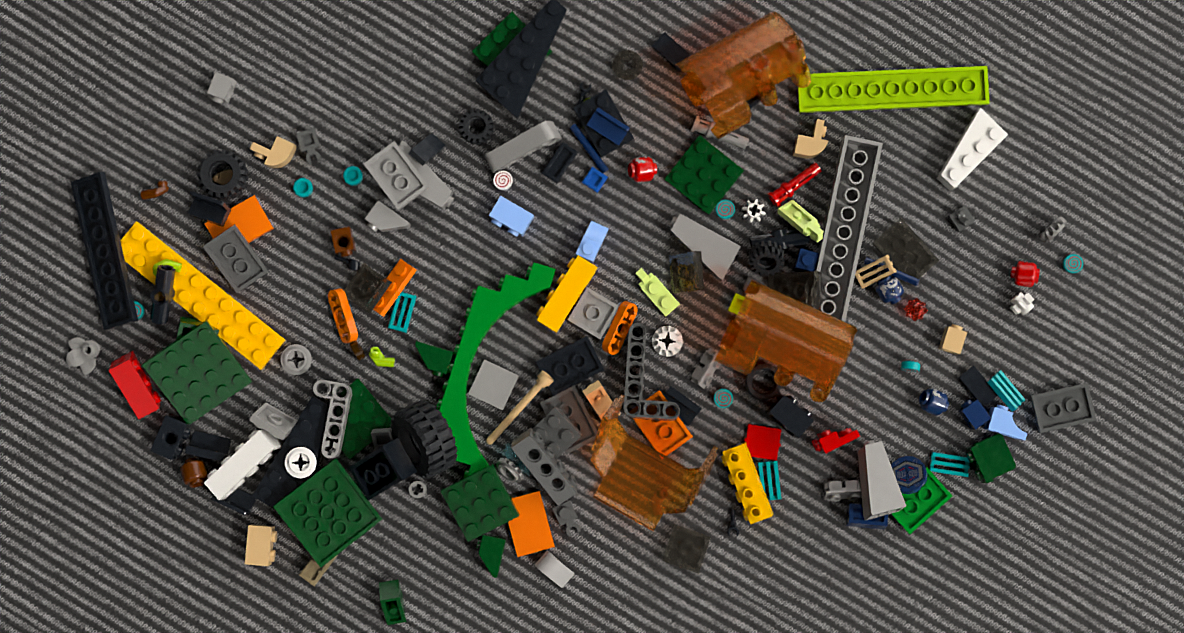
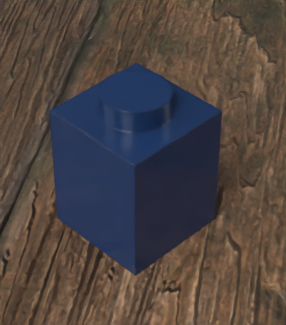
(806, 260)
(974, 413)

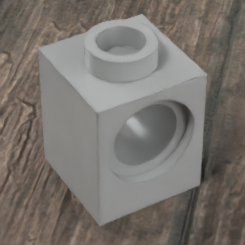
(221, 88)

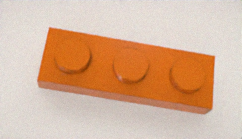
(399, 277)

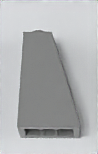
(438, 191)
(715, 249)
(878, 483)

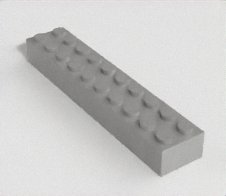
(846, 222)

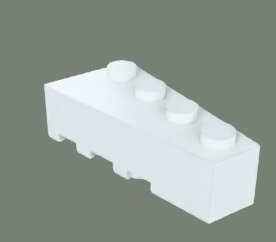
(975, 144)
(242, 463)

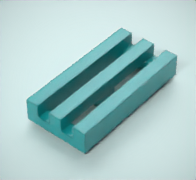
(406, 296)
(1006, 390)
(966, 467)
(769, 479)

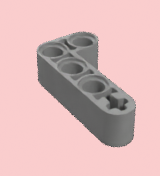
(523, 145)
(332, 419)

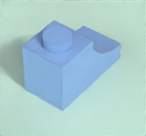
(592, 242)
(1002, 423)

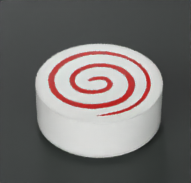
(503, 180)

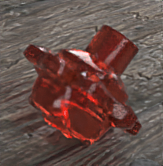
(915, 309)

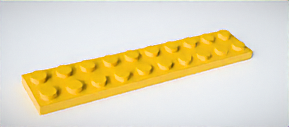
(203, 297)

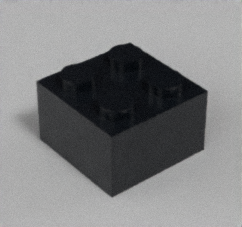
(790, 416)

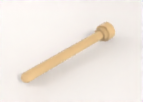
(543, 380)

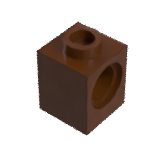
(337, 235)

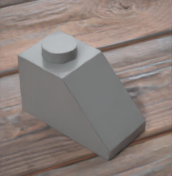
(385, 219)

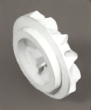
(660, 347)
(306, 455)

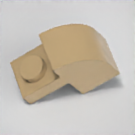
(810, 147)
(278, 156)
(598, 398)

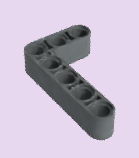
(638, 381)

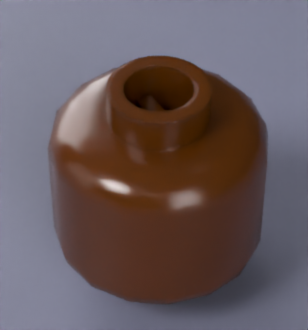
(194, 472)

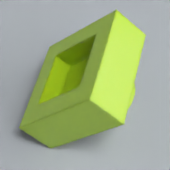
(736, 304)

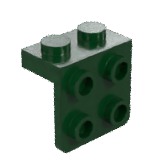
(990, 458)

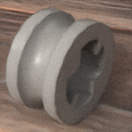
(420, 494)

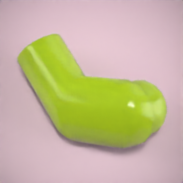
(176, 265)
(379, 359)

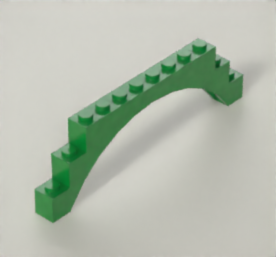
(486, 310)

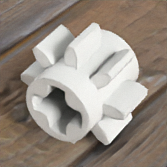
(758, 208)
(1022, 303)

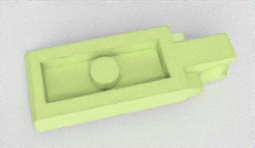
(801, 220)
(657, 292)

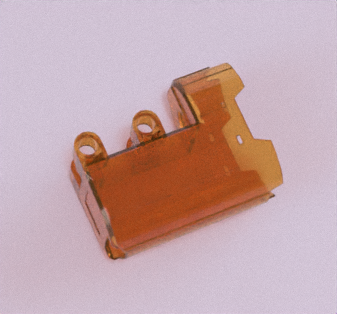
(744, 67)
(788, 335)

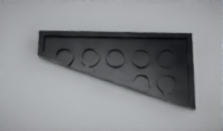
(518, 65)
(305, 433)

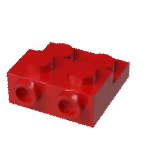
(830, 440)

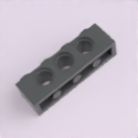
(558, 491)

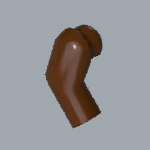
(156, 192)

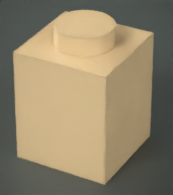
(953, 339)

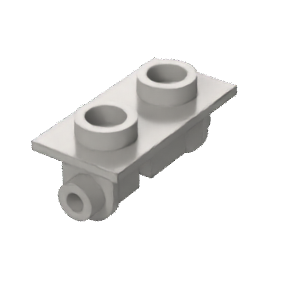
(704, 376)
(835, 492)

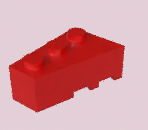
(135, 385)

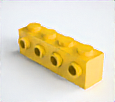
(567, 293)
(748, 484)

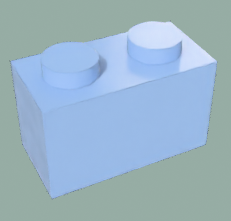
(511, 216)

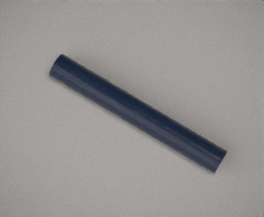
(589, 149)
(900, 275)

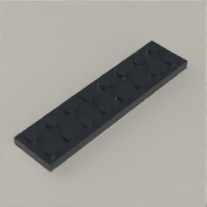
(104, 251)

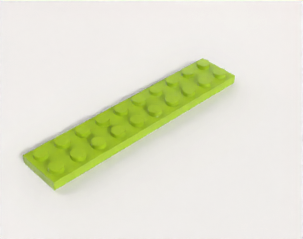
(895, 89)

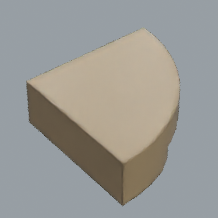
(223, 177)

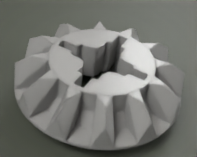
(1053, 229)
(290, 353)
(509, 470)

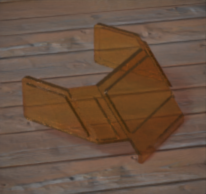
(640, 479)

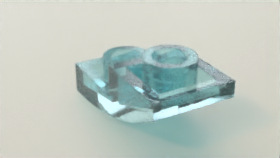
(510, 454)

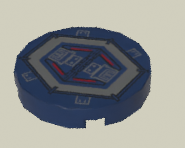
(910, 474)

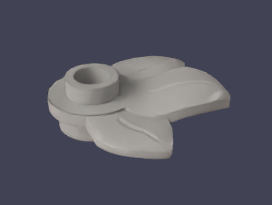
(80, 355)

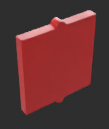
(763, 441)

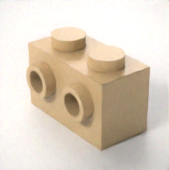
(260, 545)

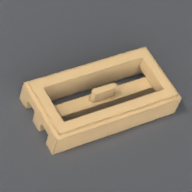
(888, 265)

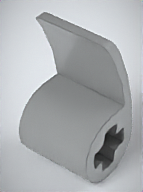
(554, 569)

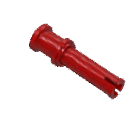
(787, 189)

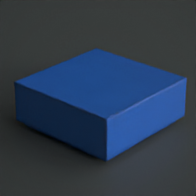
(594, 180)

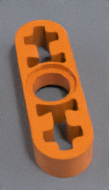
(339, 303)
(626, 324)

